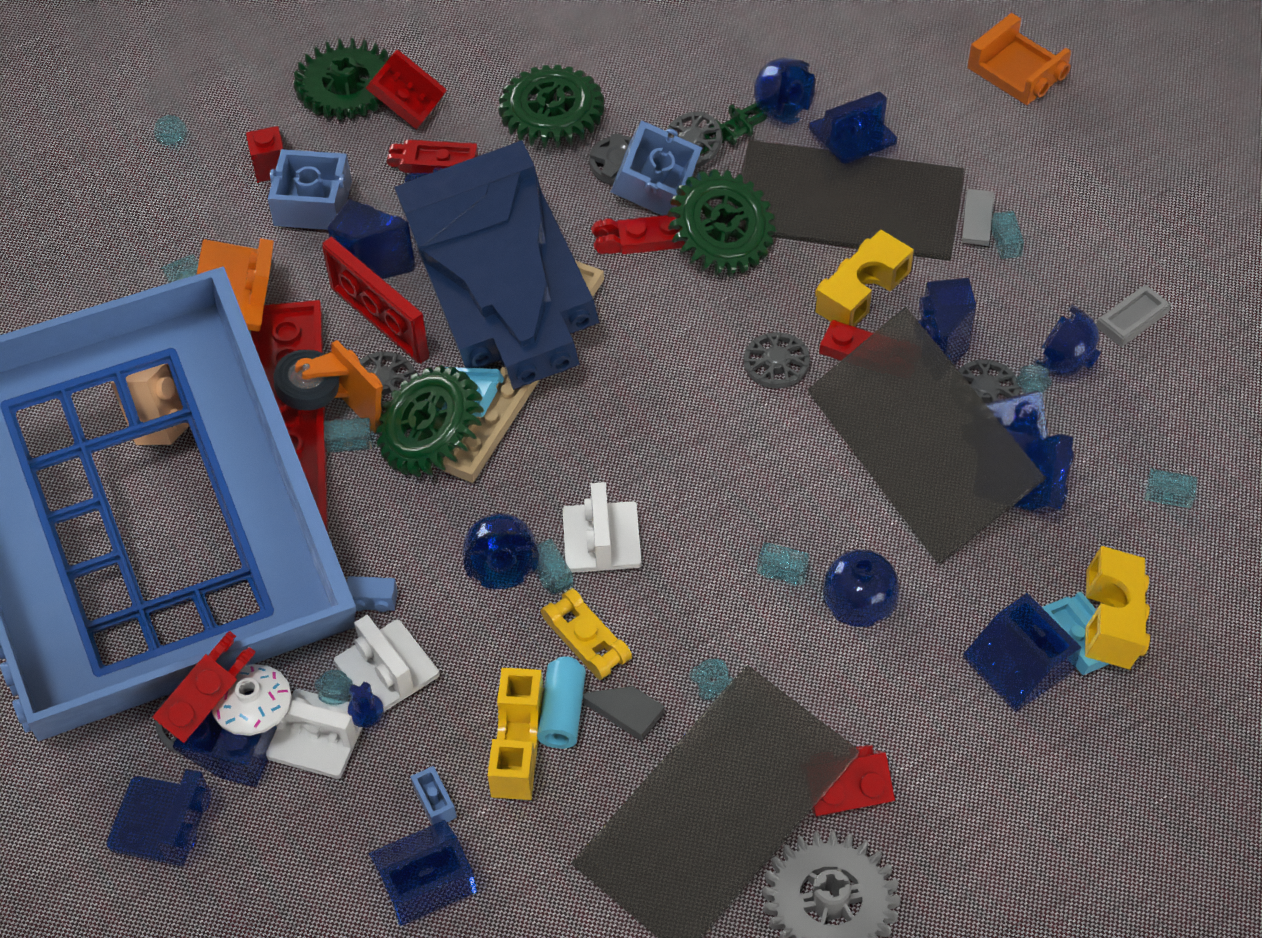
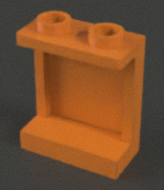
(1017, 62)

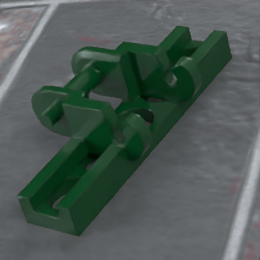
(744, 126)

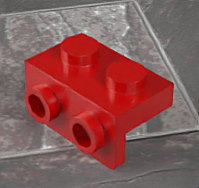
(406, 89)
(861, 784)

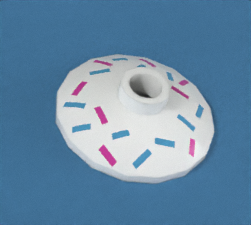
(258, 710)

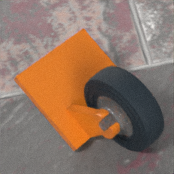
(314, 379)

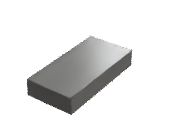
(1133, 315)

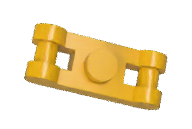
(586, 634)

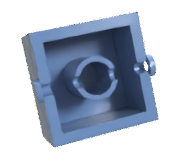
(655, 167)
(308, 188)

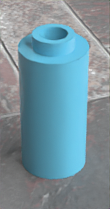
(561, 703)

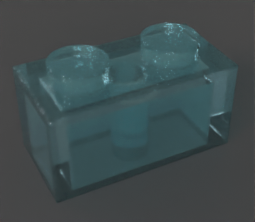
(1007, 235)
(348, 435)
(1170, 488)
(783, 563)
(553, 568)

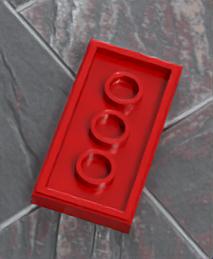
(376, 300)

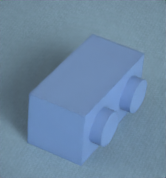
(373, 593)
(433, 796)

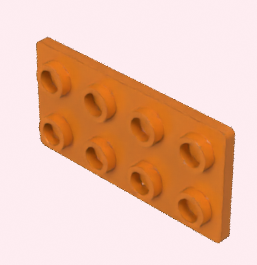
(247, 272)

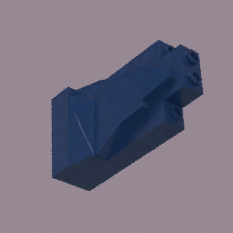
(499, 264)

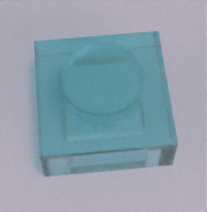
(180, 269)

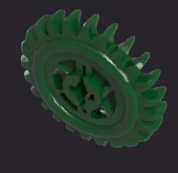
(343, 74)
(545, 115)
(708, 238)
(433, 430)

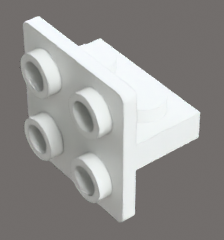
(601, 534)
(387, 661)
(314, 736)

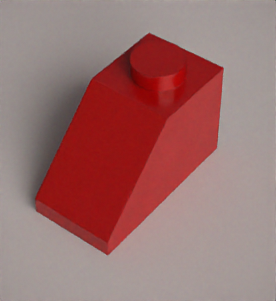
(264, 151)

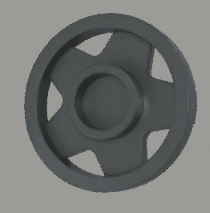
(610, 153)

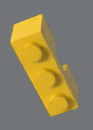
(878, 261)
(1119, 624)
(515, 749)

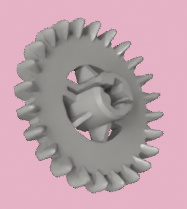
(836, 866)

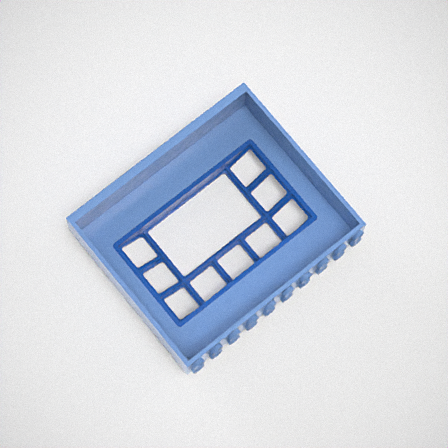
(251, 468)

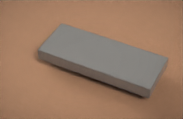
(977, 217)

